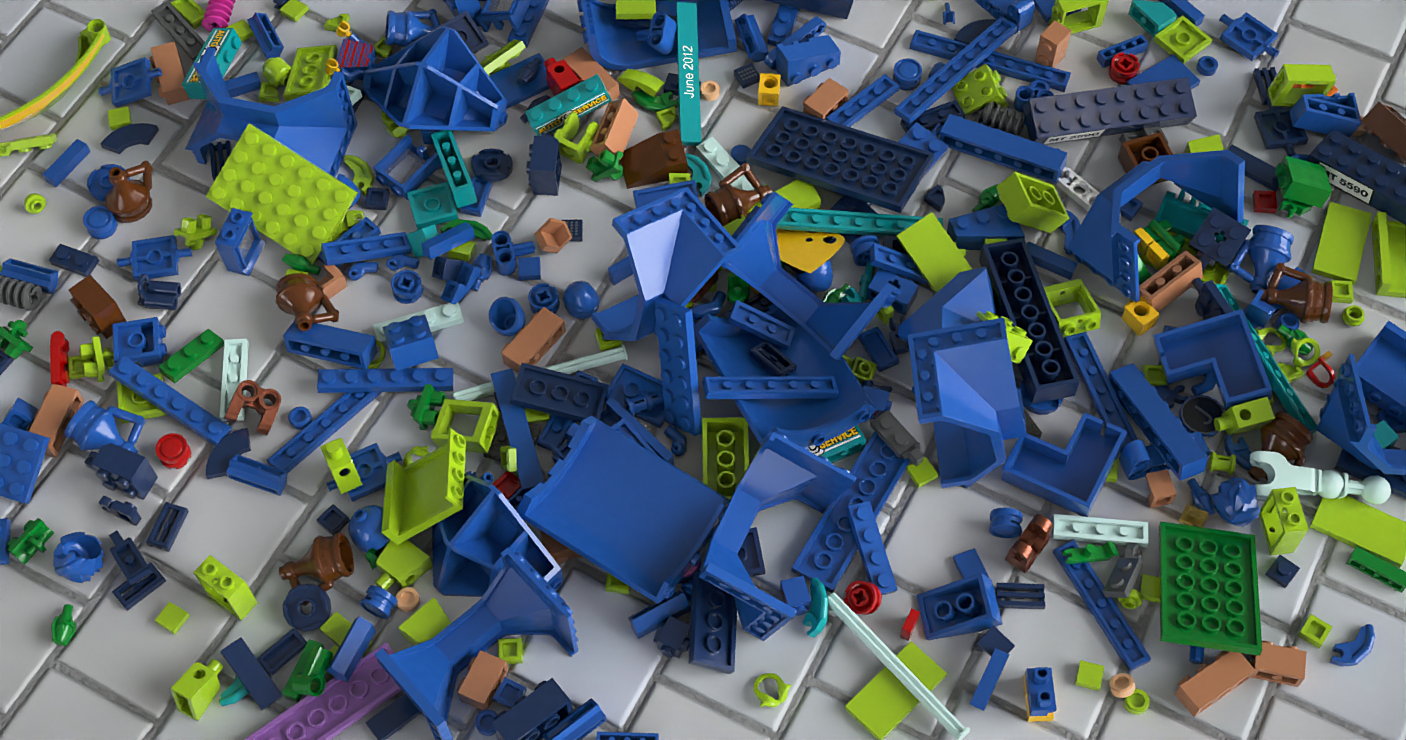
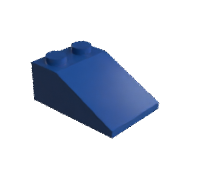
(954, 610)

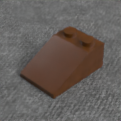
(654, 160)

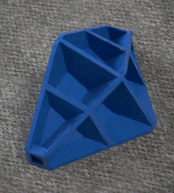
(436, 87)
(953, 304)
(471, 542)

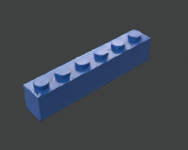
(1003, 148)
(1158, 422)

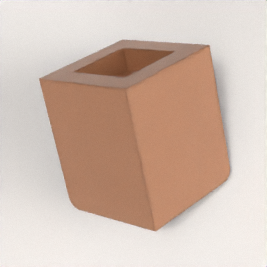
(553, 235)
(333, 282)
(1161, 488)

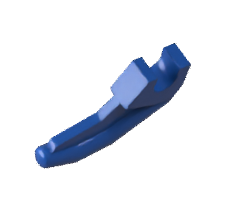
(1069, 229)
(1240, 449)
(1355, 651)

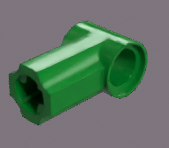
(311, 680)

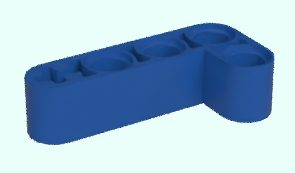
(1017, 11)
(1141, 459)

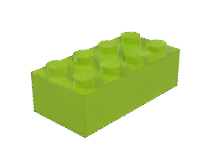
(724, 453)

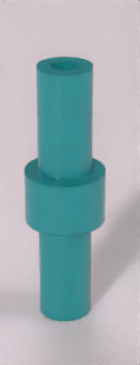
(865, 280)

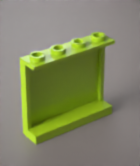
(1389, 256)
(424, 490)

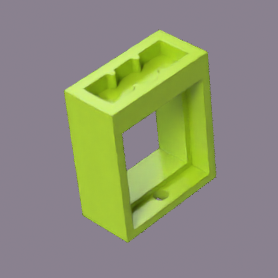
(1080, 21)
(1281, 88)
(1074, 291)
(485, 428)
(1289, 526)
(224, 584)

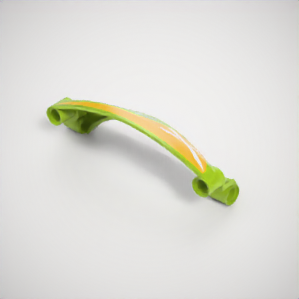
(89, 45)

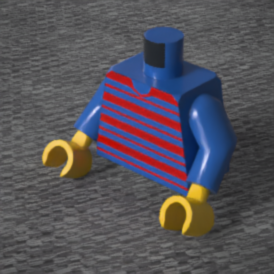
(354, 55)

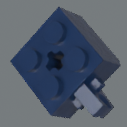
(545, 165)
(1223, 252)
(122, 470)

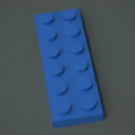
(678, 366)

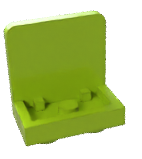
(980, 89)
(1016, 336)

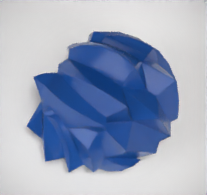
(1236, 502)
(78, 557)

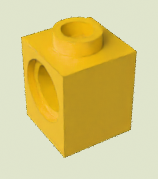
(769, 89)
(1138, 323)

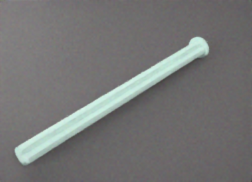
(567, 367)
(889, 659)

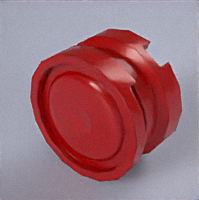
(1123, 68)
(173, 451)
(863, 597)

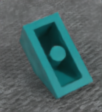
(1152, 15)

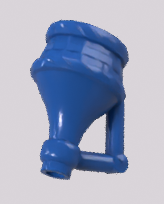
(406, 27)
(1266, 249)
(96, 427)

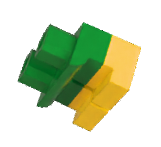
(1158, 244)

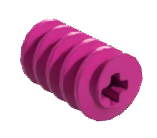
(217, 14)

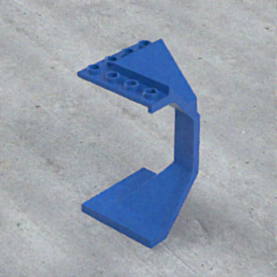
(311, 125)
(1111, 249)
(672, 254)
(760, 266)
(969, 394)
(1348, 424)
(775, 476)
(513, 605)

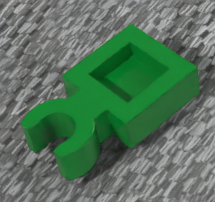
(1294, 207)

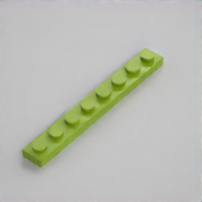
(493, 62)

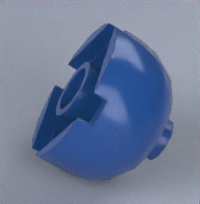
(366, 528)

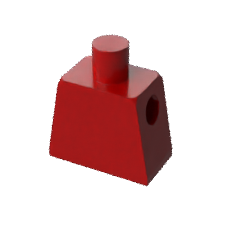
(559, 76)

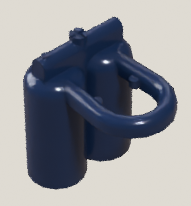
(158, 293)

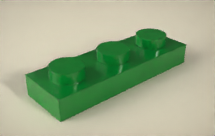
(191, 355)

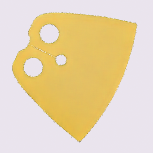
(803, 254)

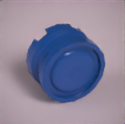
(907, 74)
(100, 222)
(860, 249)
(406, 286)
(544, 296)
(1005, 522)
(378, 602)

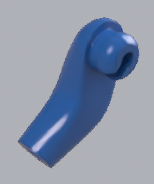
(711, 308)

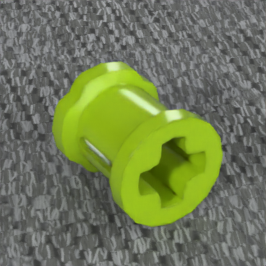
(1222, 463)

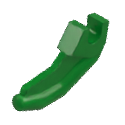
(655, 103)
(480, 231)

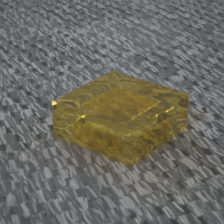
(1193, 516)

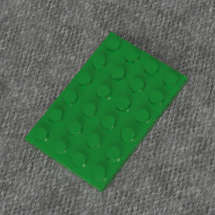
(1209, 588)

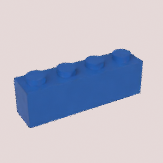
(332, 344)

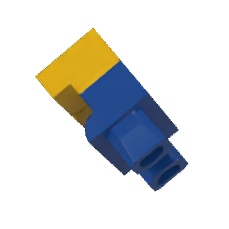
(1039, 694)

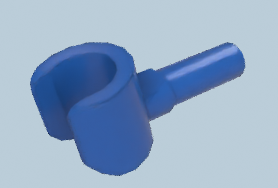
(948, 15)

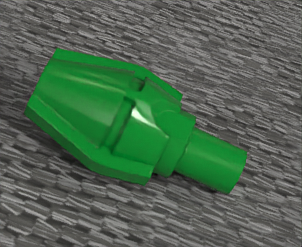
(988, 198)
(300, 263)
(834, 295)
(1288, 335)
(63, 626)

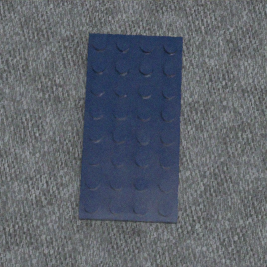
(840, 159)

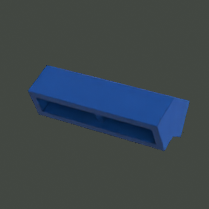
(265, 35)
(752, 37)
(31, 273)
(257, 474)
(651, 617)
(351, 649)
(578, 723)

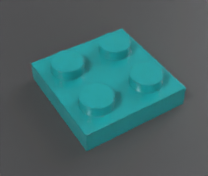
(432, 205)

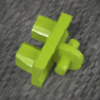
(196, 230)
(100, 359)

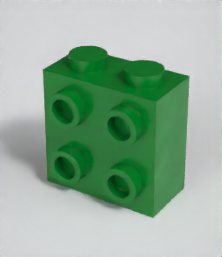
(1303, 181)

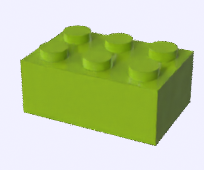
(1032, 202)

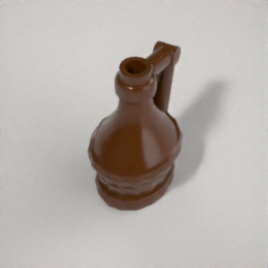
(130, 198)
(730, 202)
(301, 296)
(1306, 300)
(1283, 436)
(326, 561)

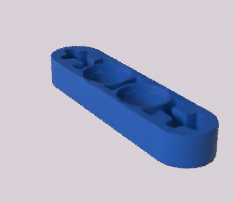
(809, 30)

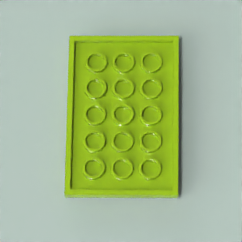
(284, 191)

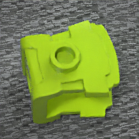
(570, 150)

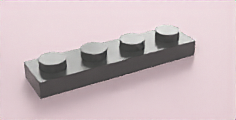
(178, 29)

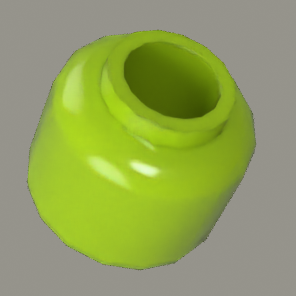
(276, 71)

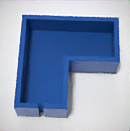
(1219, 347)
(1067, 476)

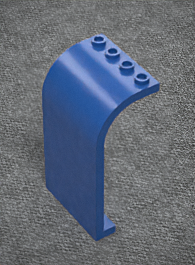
(618, 46)

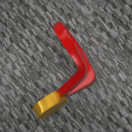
(1322, 360)

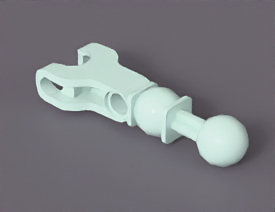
(1311, 481)

